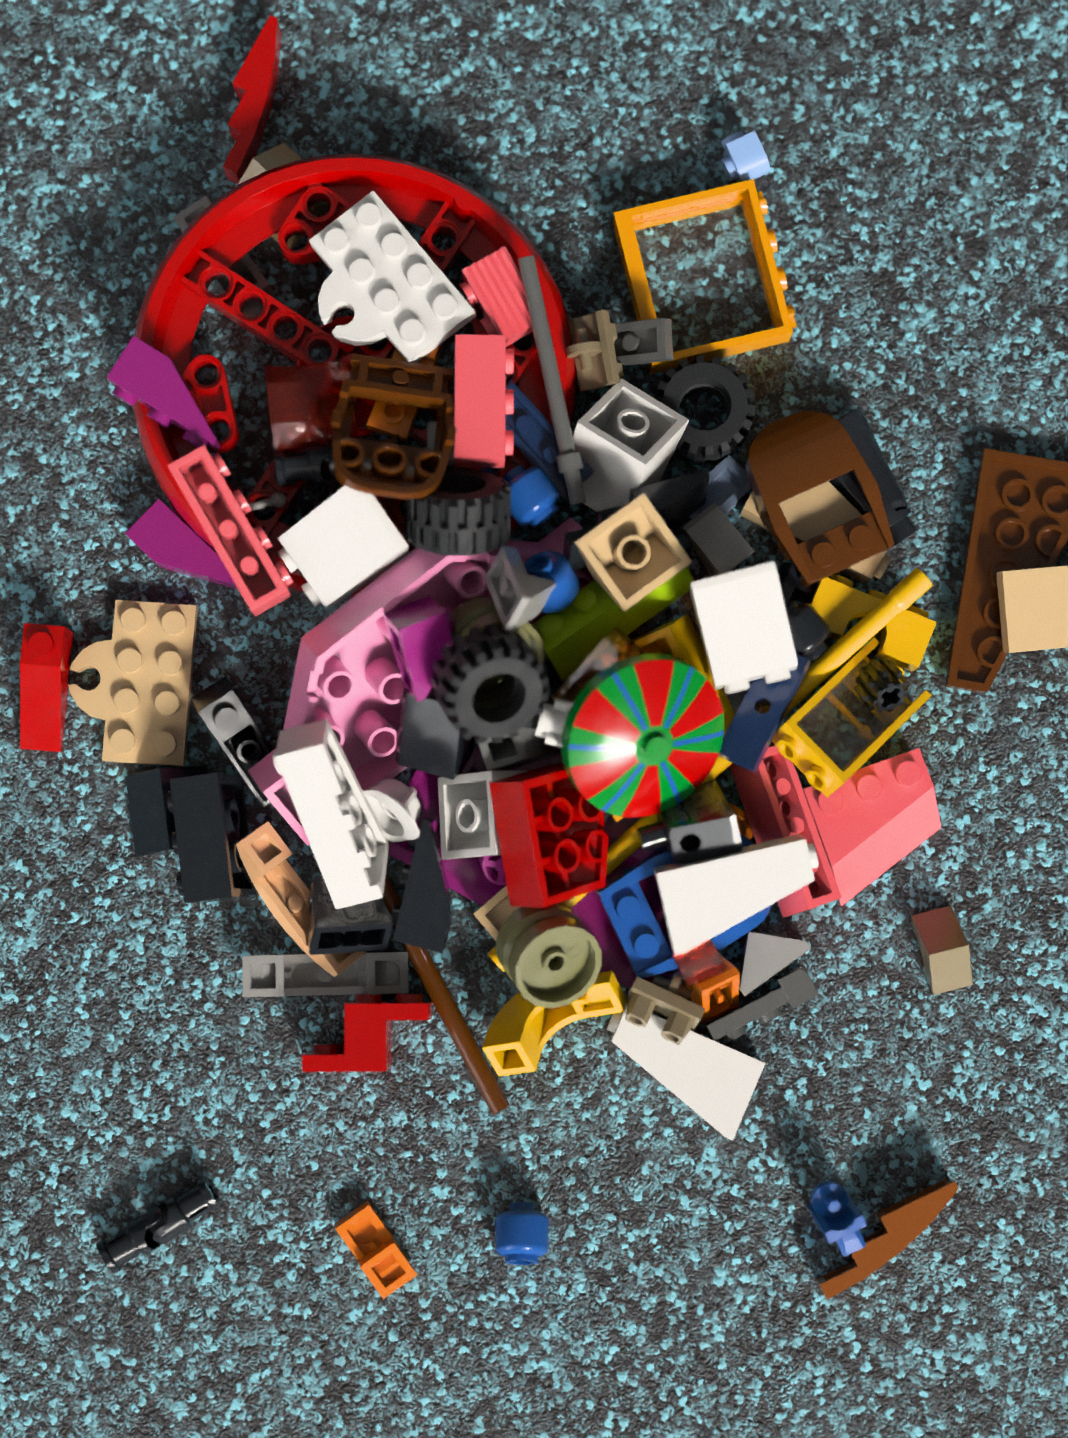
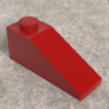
(44, 685)

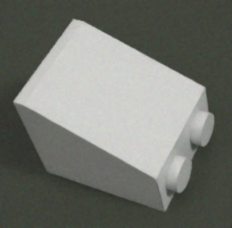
(625, 443)
(342, 546)
(744, 627)

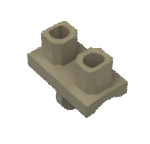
(594, 351)
(667, 1000)

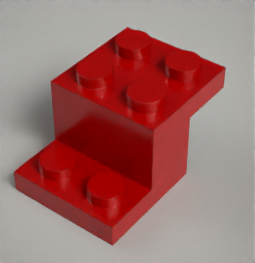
(366, 1034)

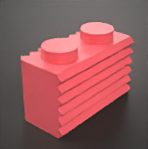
(499, 294)

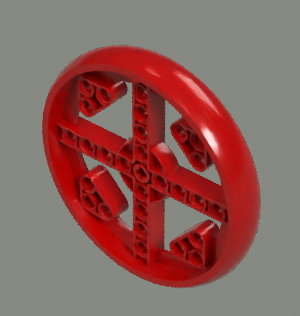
(281, 203)

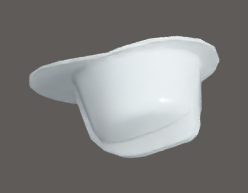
(395, 809)

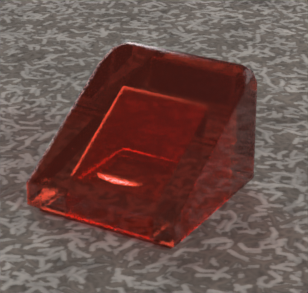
(699, 963)

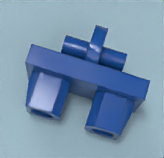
(837, 1216)

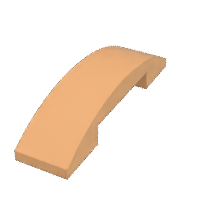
(284, 892)

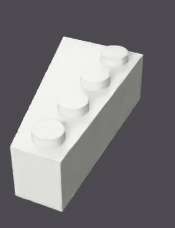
(333, 813)

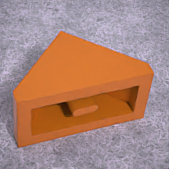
(717, 993)

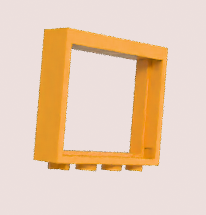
(763, 243)

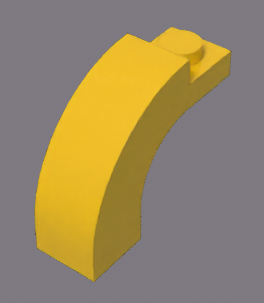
(523, 1029)

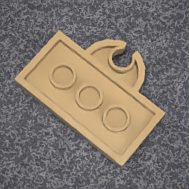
(142, 682)

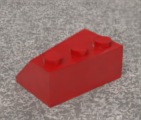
(548, 837)

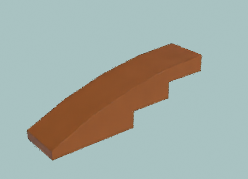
(900, 1226)

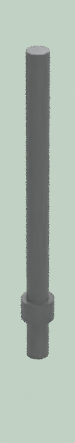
(568, 461)

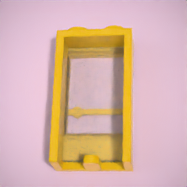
(837, 731)

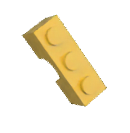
(902, 639)

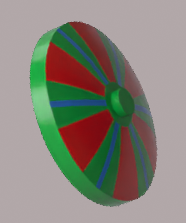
(643, 735)

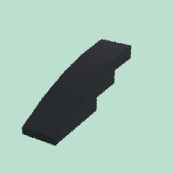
(671, 498)

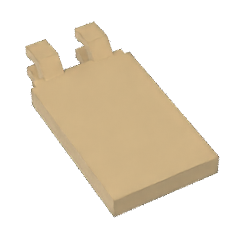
(1033, 608)

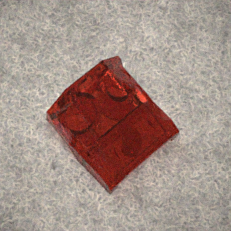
(303, 403)

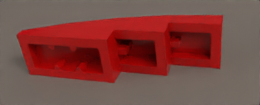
(256, 88)

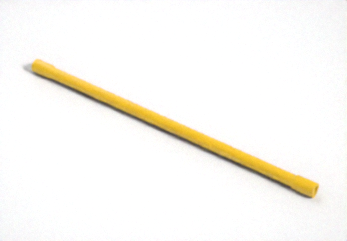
(898, 600)

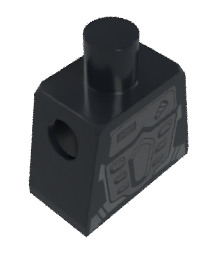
(695, 828)
(345, 929)

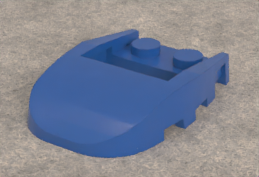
(637, 925)

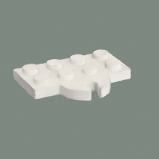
(386, 283)

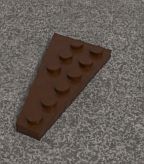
(1014, 525)

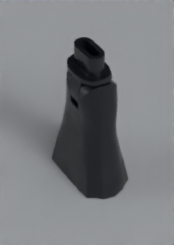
(891, 492)

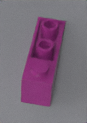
(152, 380)
(175, 547)

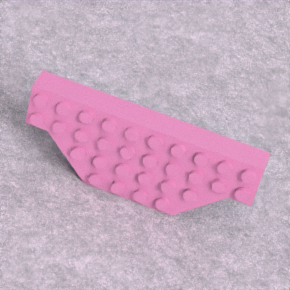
(350, 667)

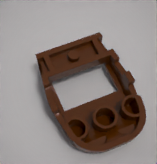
(797, 457)
(390, 467)

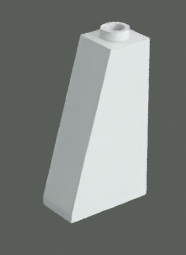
(724, 890)
(698, 1071)

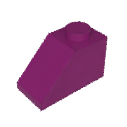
(417, 637)

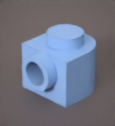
(744, 157)

